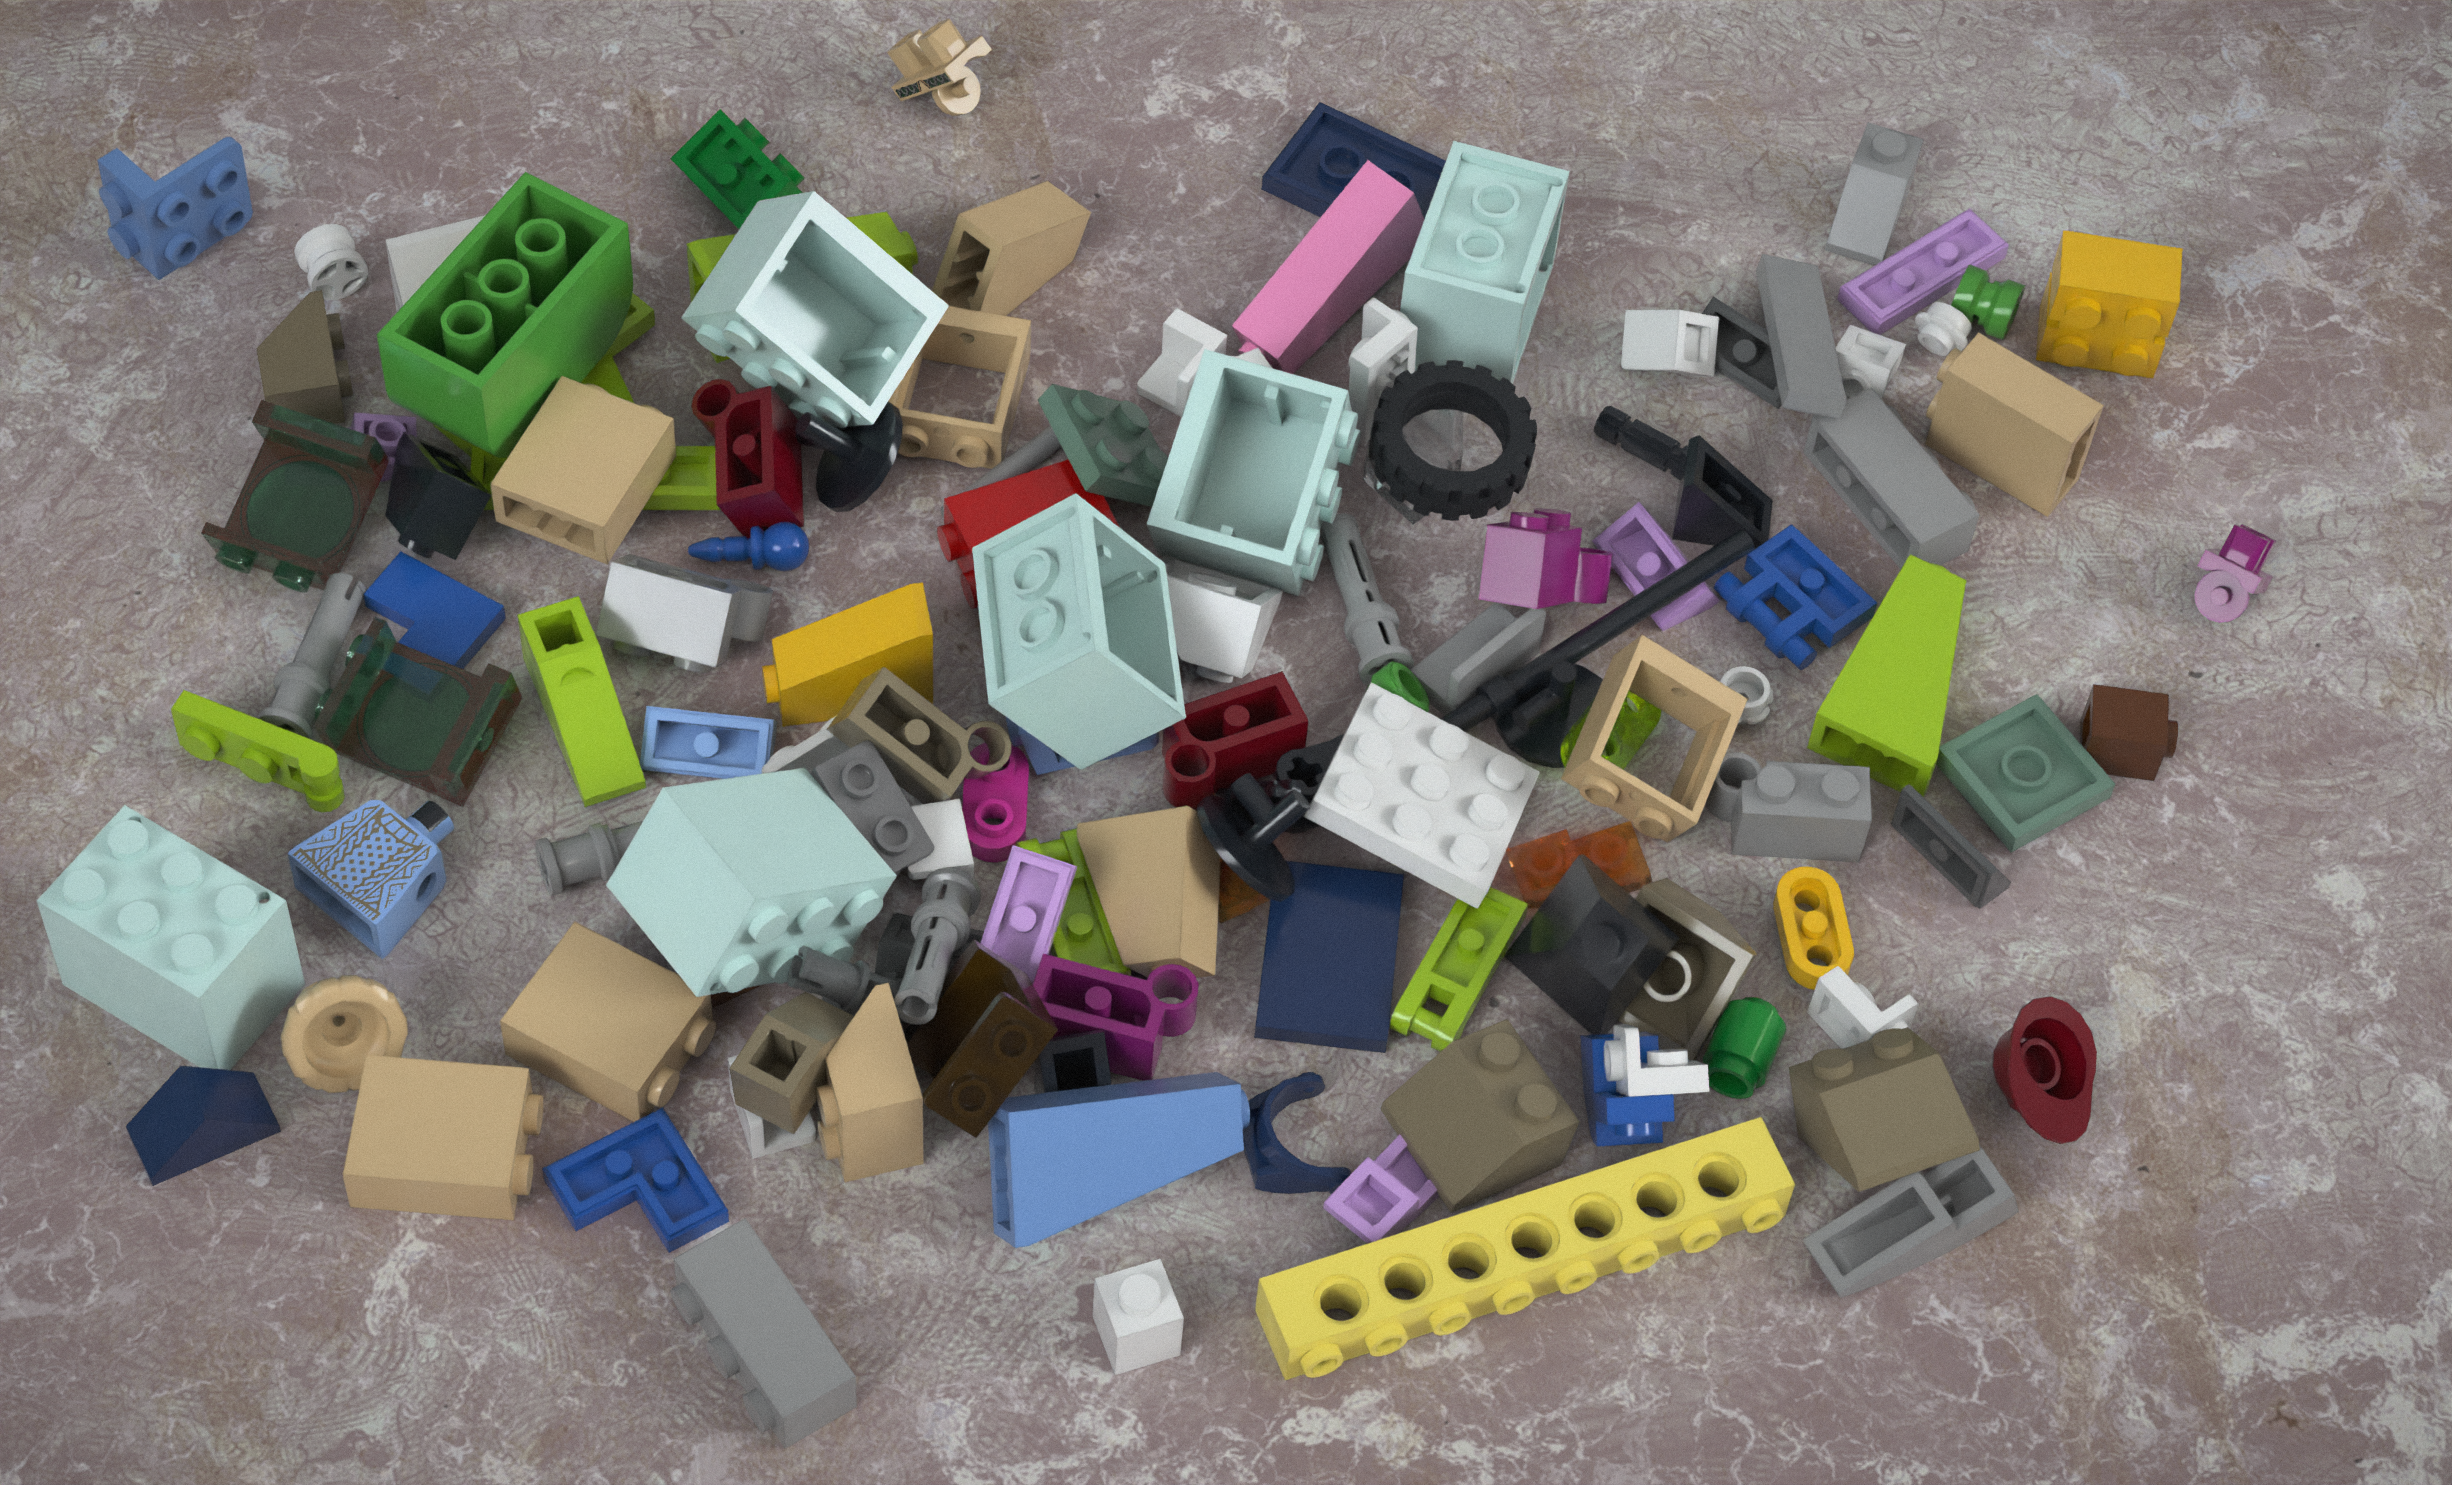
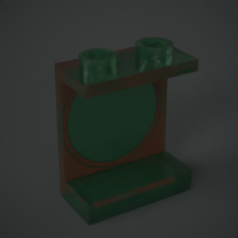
(300, 499)
(416, 714)

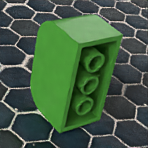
(509, 314)

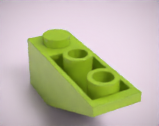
(580, 700)

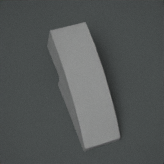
(1912, 1223)

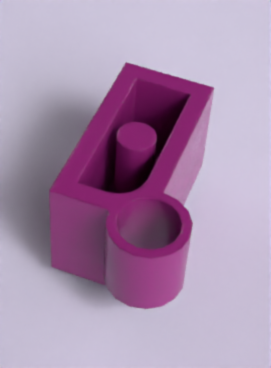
(1540, 562)
(1122, 1006)

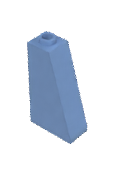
(1101, 1146)

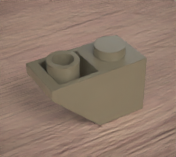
(300, 362)
(786, 1060)

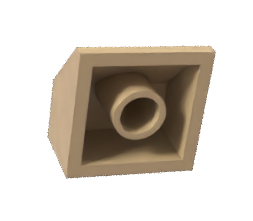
(871, 1094)

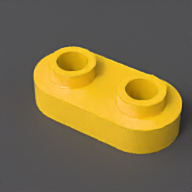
(1815, 933)

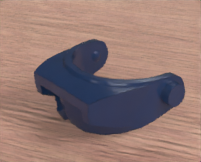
(1269, 1161)

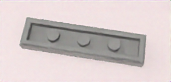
(1800, 337)

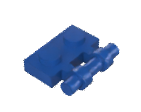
(1807, 585)

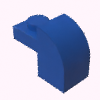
(1612, 1115)

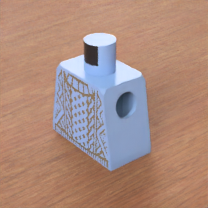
(374, 870)

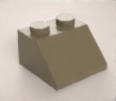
(1880, 1109)
(1482, 1117)

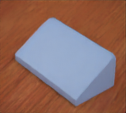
(706, 743)

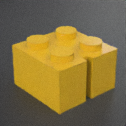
(2109, 304)

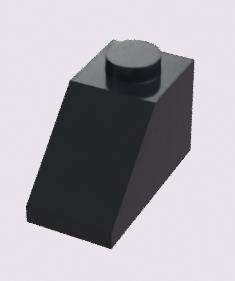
(433, 499)

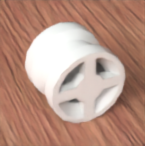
(331, 261)

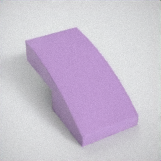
(1382, 1194)

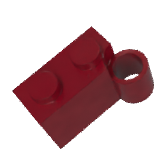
(754, 454)
(1229, 737)

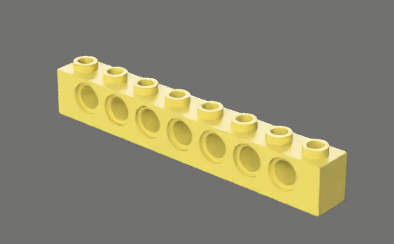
(1547, 1219)

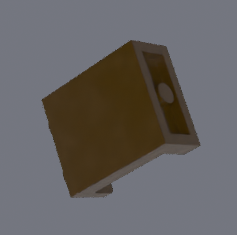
(980, 1039)

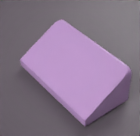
(1647, 554)

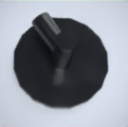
(853, 456)
(1548, 714)
(1249, 844)

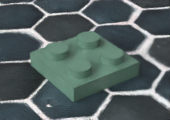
(1106, 443)
(2024, 773)

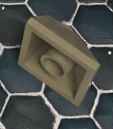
(1695, 977)

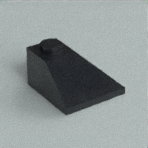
(1591, 946)

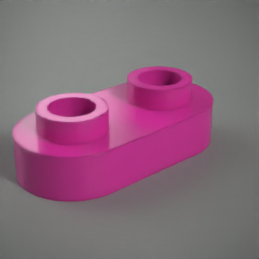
(996, 796)

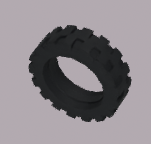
(1465, 391)

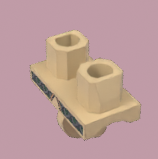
(937, 64)

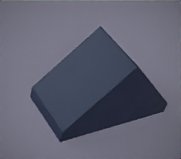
(199, 1119)

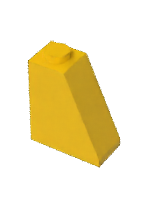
(826, 660)

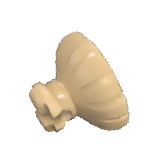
(331, 1050)

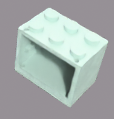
(1480, 258)
(814, 311)
(1254, 472)
(1077, 632)
(746, 875)
(172, 941)

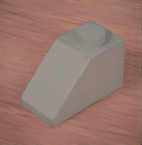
(1874, 194)

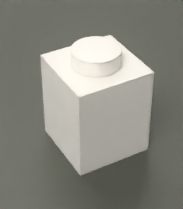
(1137, 1316)

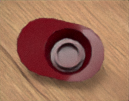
(2048, 1069)

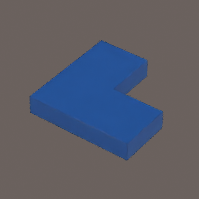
(439, 612)
(643, 1165)

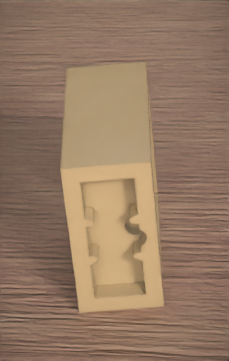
(995, 345)
(1683, 694)

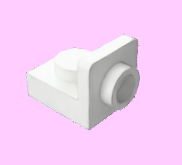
(1867, 361)
(1850, 1011)
(1664, 1073)

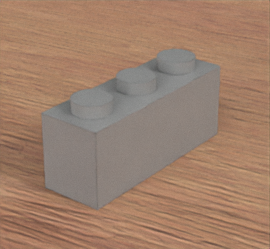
(1891, 482)
(763, 1334)

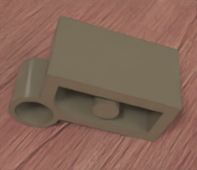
(915, 738)

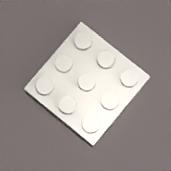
(1423, 795)

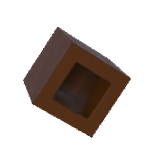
(2128, 731)

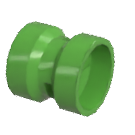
(1988, 302)

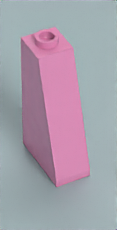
(1333, 270)

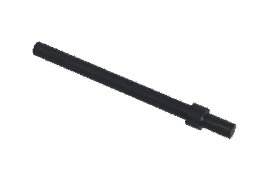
(1501, 694)

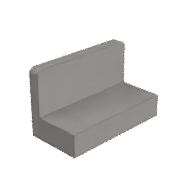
(1481, 650)

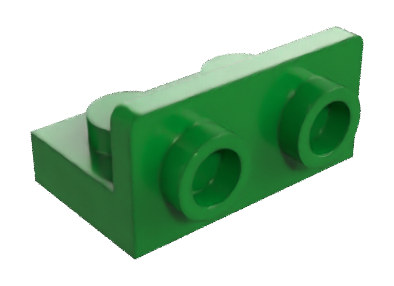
(733, 169)

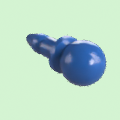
(780, 546)

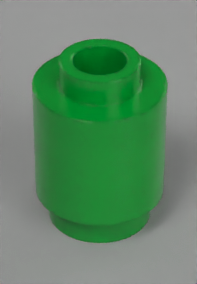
(1743, 1047)

